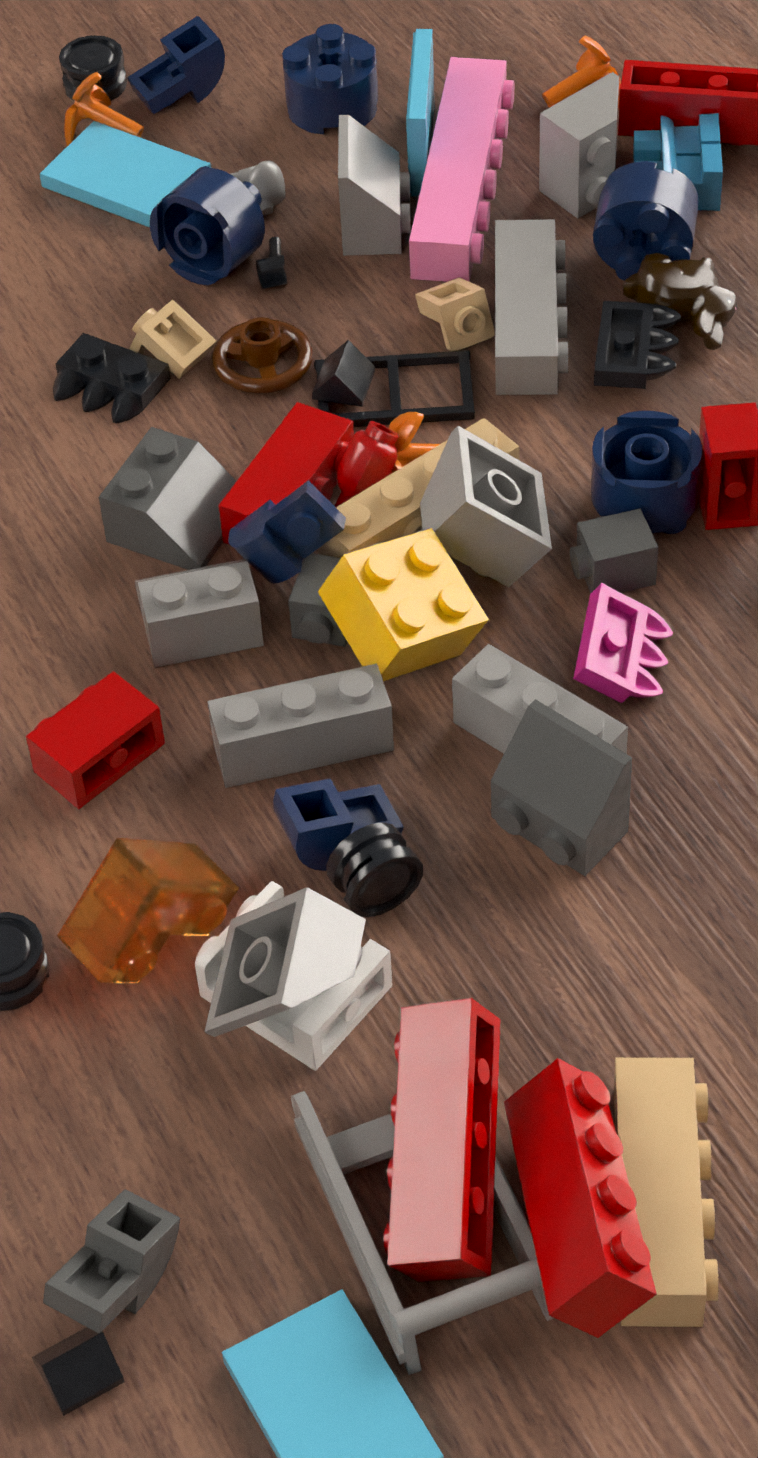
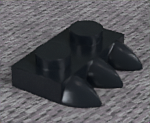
(633, 343)
(109, 375)

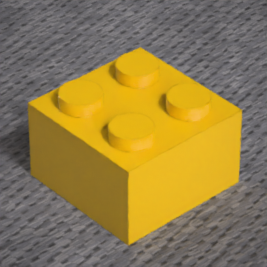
(402, 604)

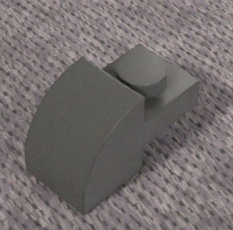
(118, 1264)

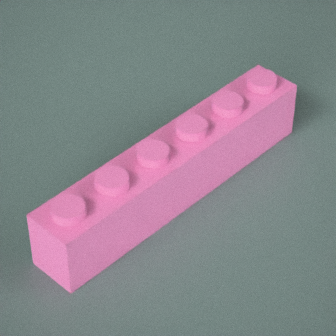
(459, 170)

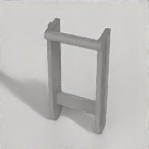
(373, 1143)

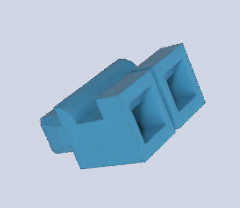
(689, 150)

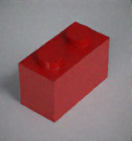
(729, 466)
(95, 739)

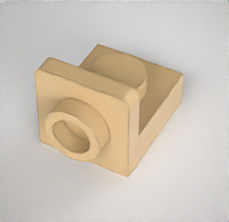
(460, 311)
(172, 338)

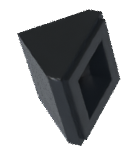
(344, 377)
(78, 1369)

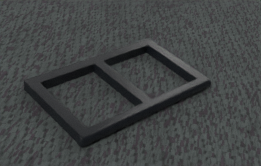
(431, 414)

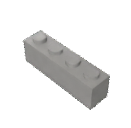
(527, 308)

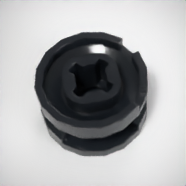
(92, 55)
(374, 869)
(21, 961)

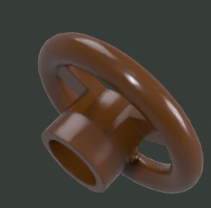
(260, 345)

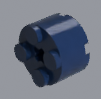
(330, 77)
(644, 214)
(208, 225)
(647, 467)

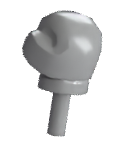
(268, 180)

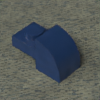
(190, 65)
(283, 534)
(321, 817)

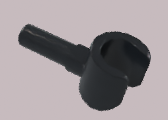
(271, 269)

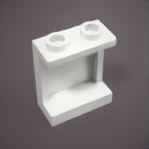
(321, 1023)

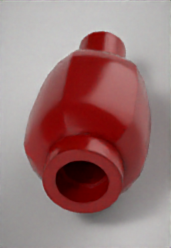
(366, 460)

